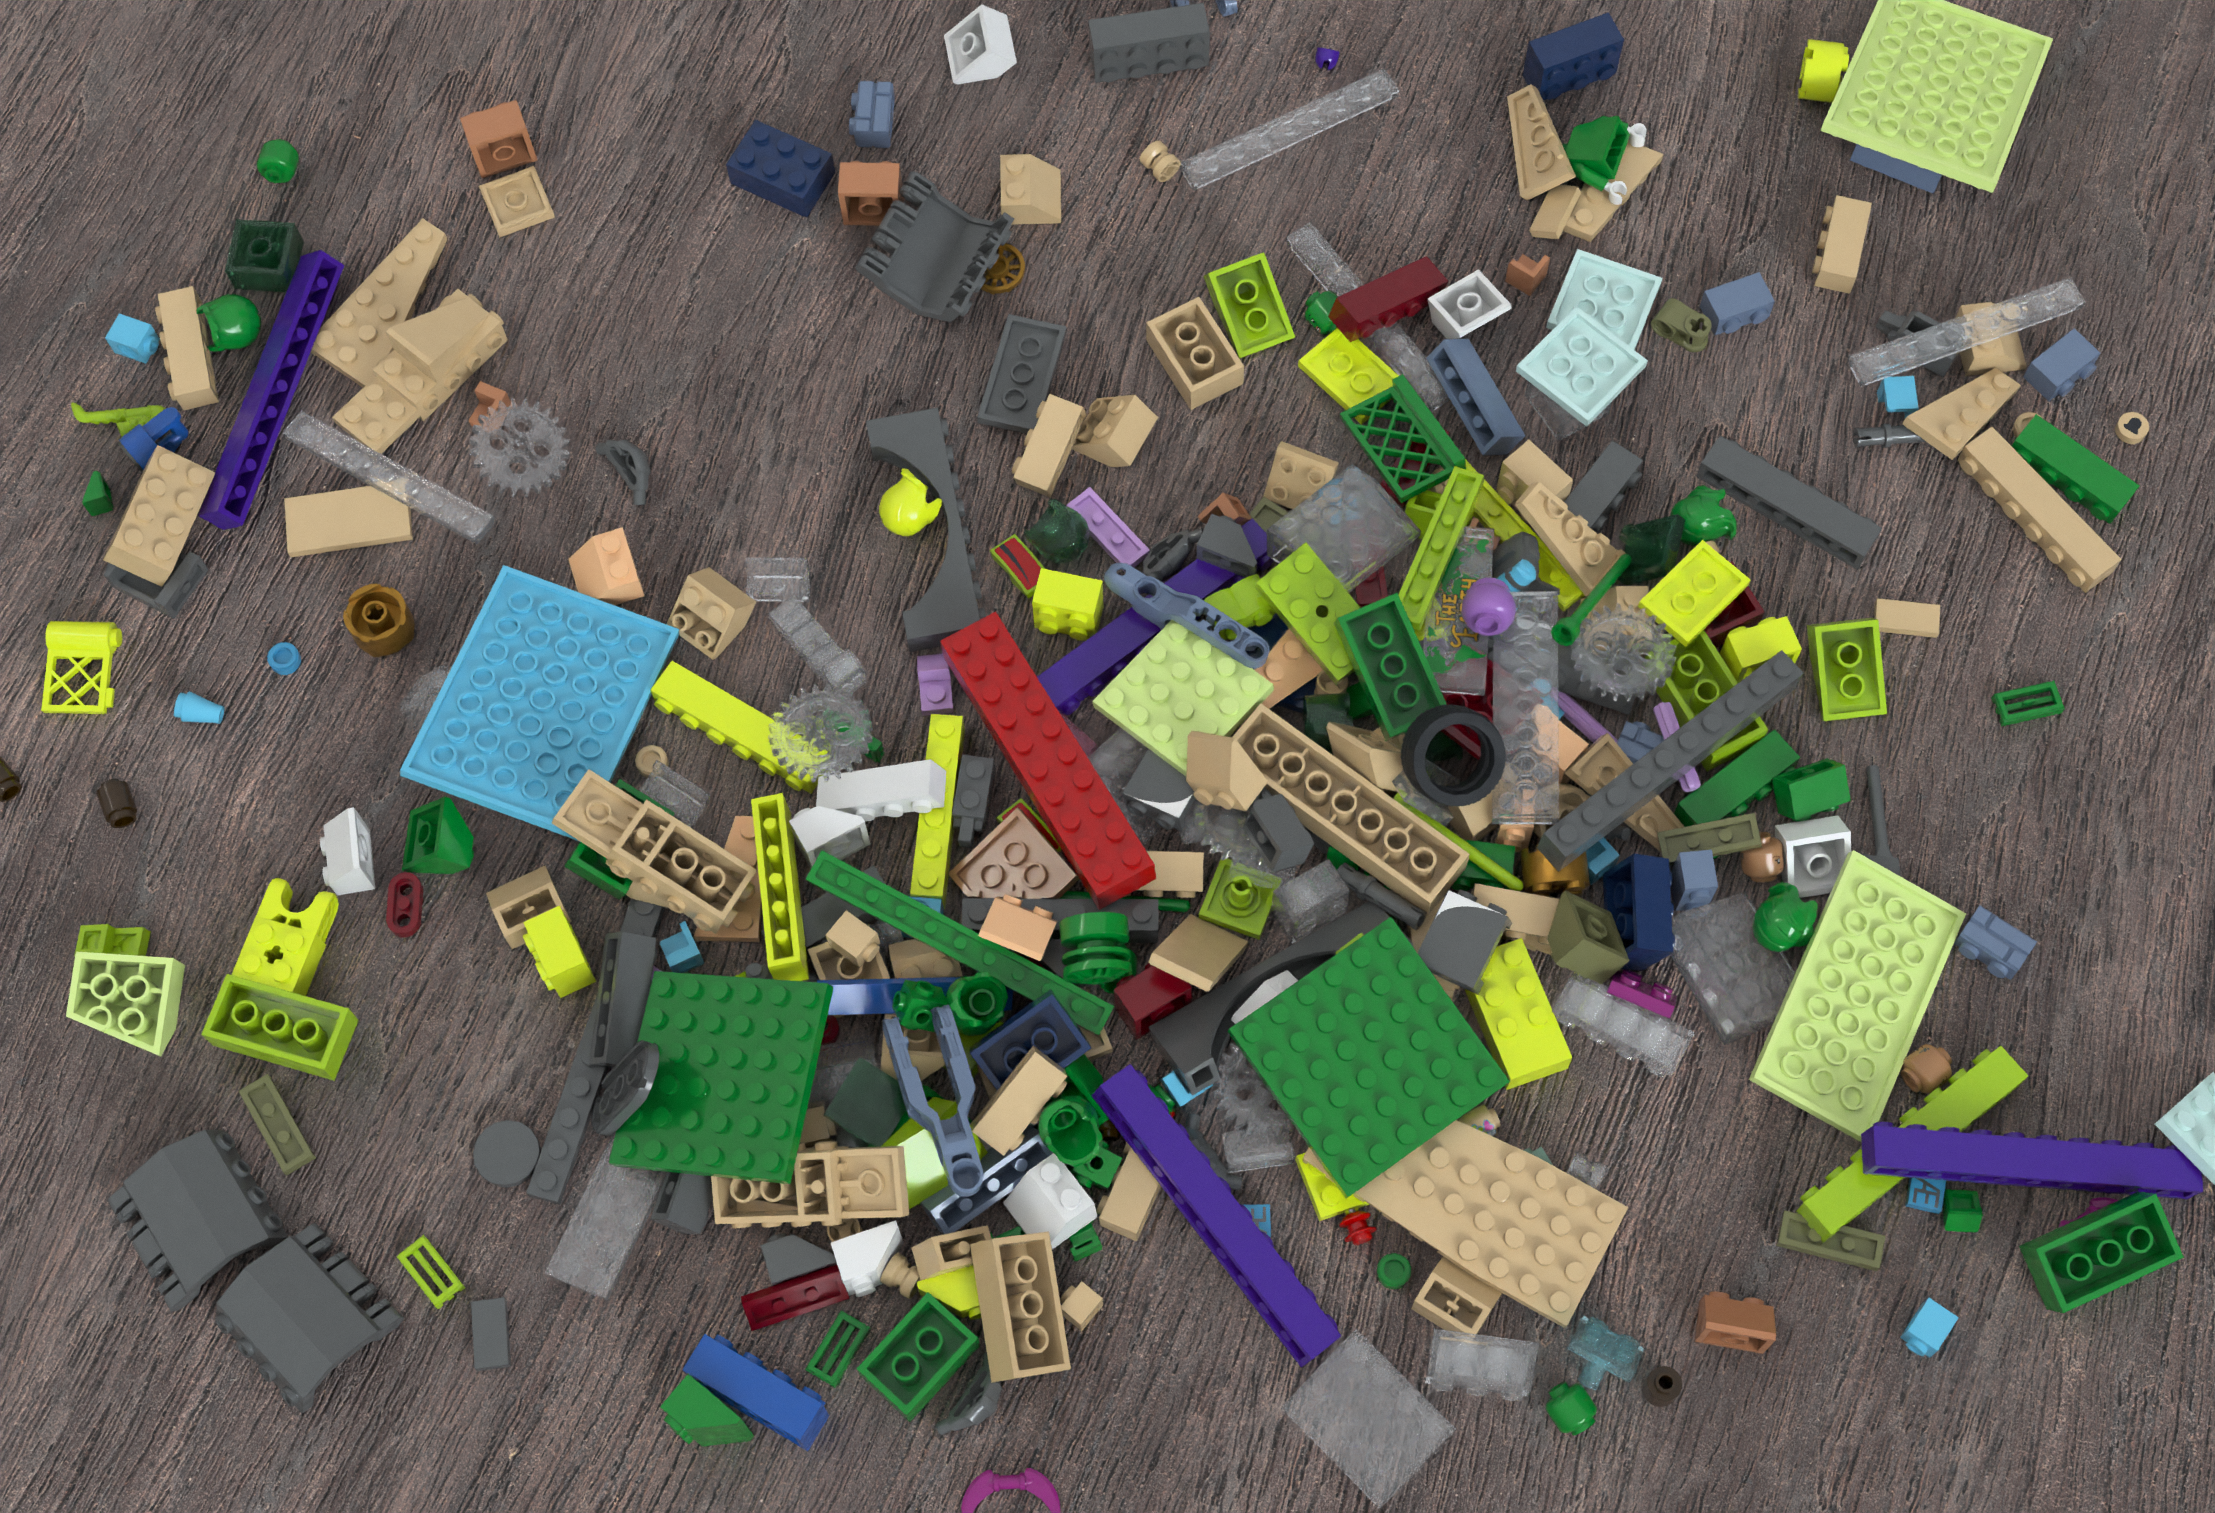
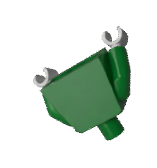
(1597, 151)

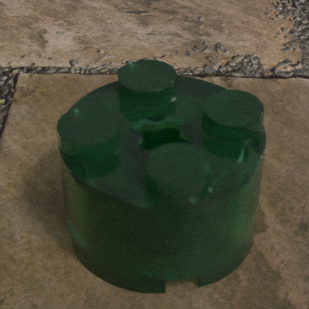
(1321, 709)

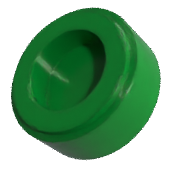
(1393, 1271)

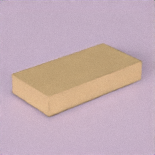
(1555, 211)
(1907, 617)

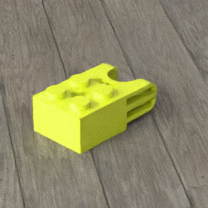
(286, 935)

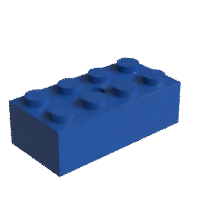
(756, 1392)

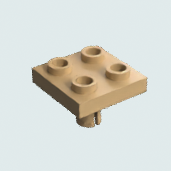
(1297, 475)

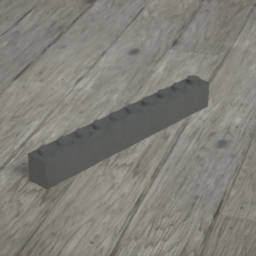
(1669, 761)

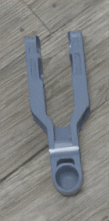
(1183, 609)
(951, 1136)

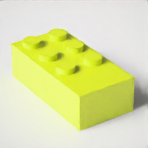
(1518, 1018)

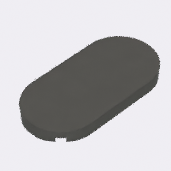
(625, 1088)

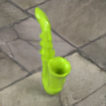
(124, 418)

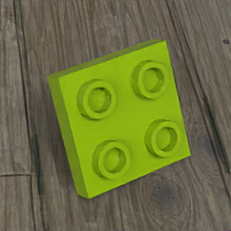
(1236, 903)

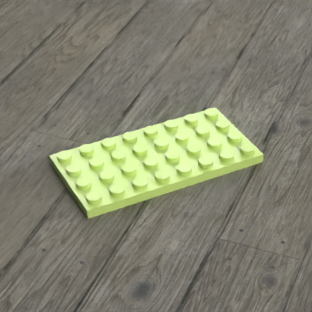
(1858, 996)

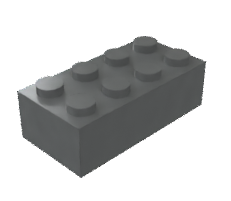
(1149, 42)

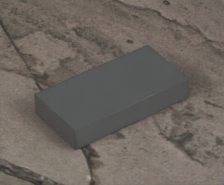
(490, 1334)

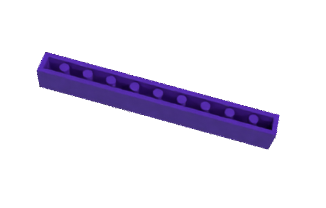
(271, 391)
(1118, 643)
(2028, 1161)
(1216, 1215)

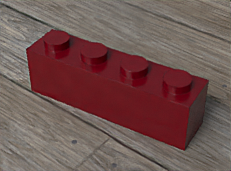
(1387, 299)

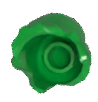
(232, 322)
(1704, 516)
(1784, 919)
(977, 1003)
(1070, 1130)

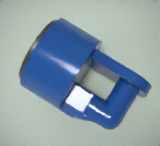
(140, 441)

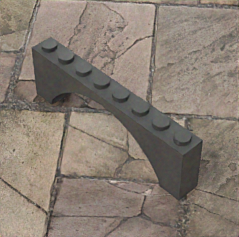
(918, 444)
(1197, 1033)

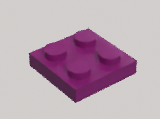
(1654, 998)

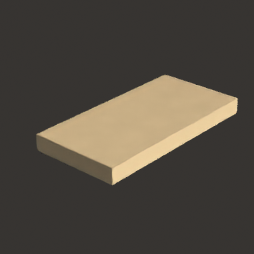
(344, 521)
(1198, 952)

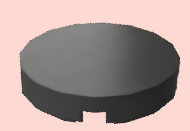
(506, 1153)

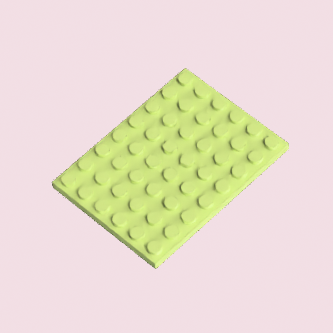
(1939, 88)

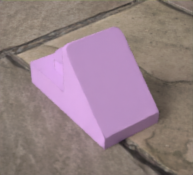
(934, 685)

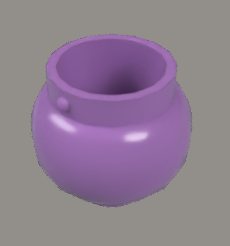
(1488, 607)

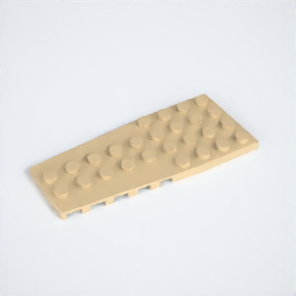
(1499, 1216)

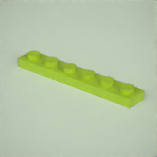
(1439, 543)

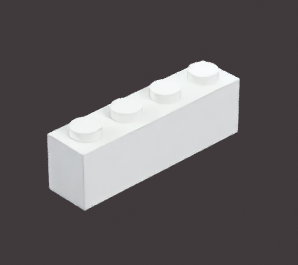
(885, 790)

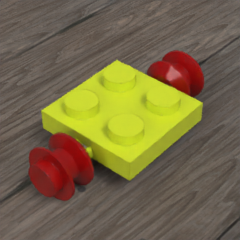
(1330, 1202)

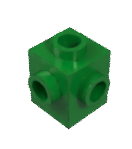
(915, 1003)
(1099, 1170)

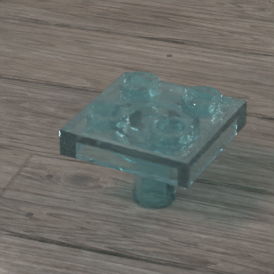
(1604, 1352)

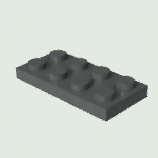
(1021, 373)

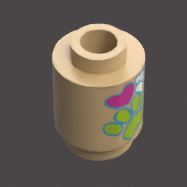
(1482, 1119)

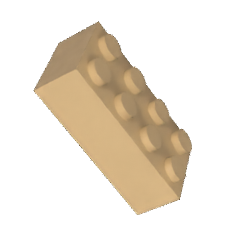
(159, 516)
(1020, 1306)

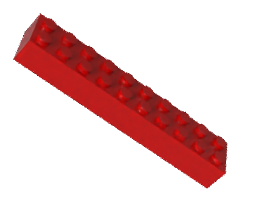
(1048, 761)

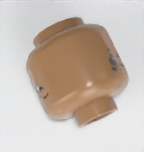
(1764, 862)
(1926, 1068)

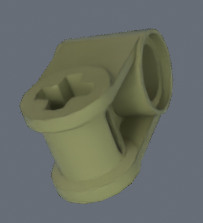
(1679, 323)

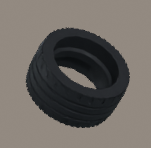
(1488, 770)

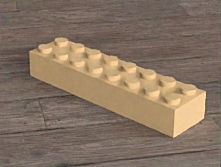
(1352, 812)

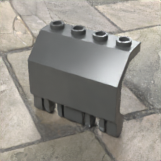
(933, 252)
(194, 1212)
(302, 1314)

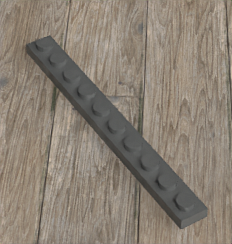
(581, 1088)

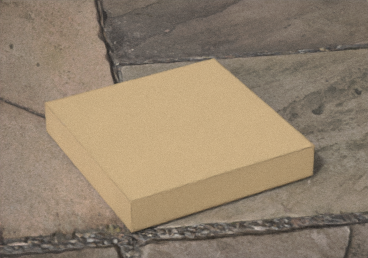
(516, 201)

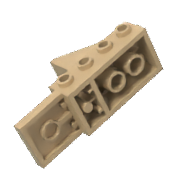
(425, 368)
(657, 852)
(825, 1187)

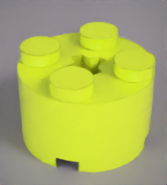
(1822, 70)

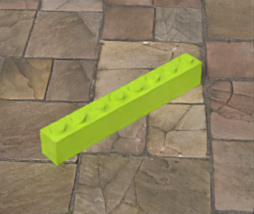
(1957, 1106)

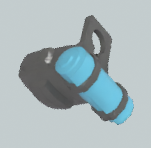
(1518, 565)

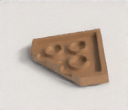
(1014, 862)

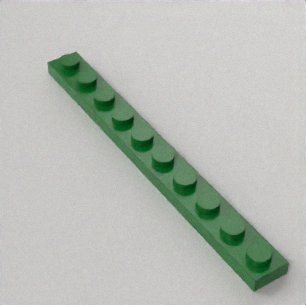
(955, 940)

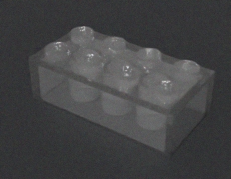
(1623, 1024)

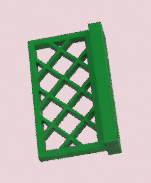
(1428, 432)

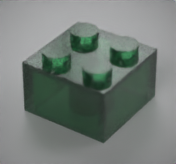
(263, 255)

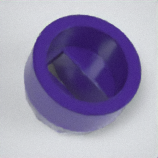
(1328, 56)

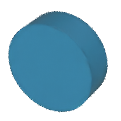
(284, 658)

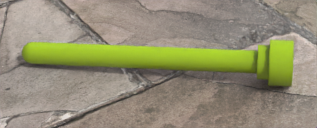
(1475, 855)

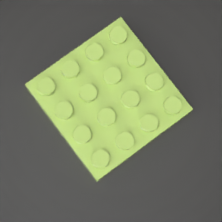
(1181, 688)

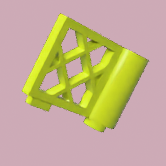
(85, 642)

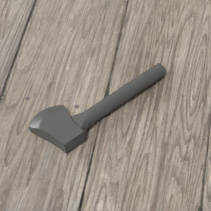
(1882, 852)

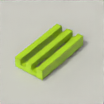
(447, 1293)

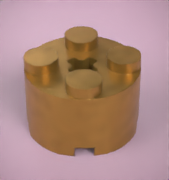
(379, 620)
(1542, 877)

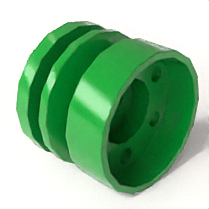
(1094, 947)

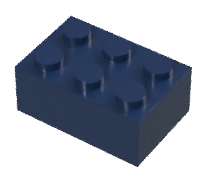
(1573, 56)
(780, 168)
(1642, 908)
(1040, 1024)

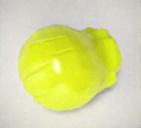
(905, 506)

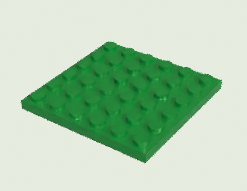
(1368, 1057)
(727, 1076)

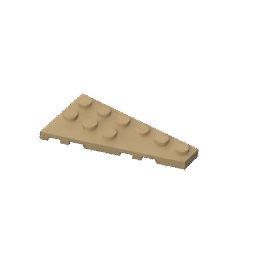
(356, 334)

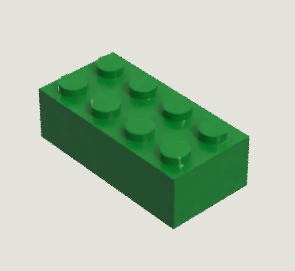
(1389, 664)
(2101, 1251)

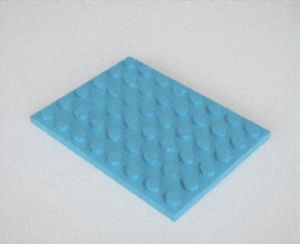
(538, 698)

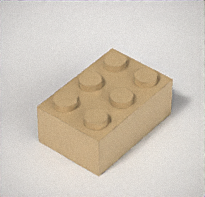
(1195, 353)

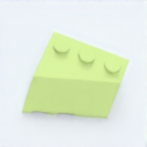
(127, 997)

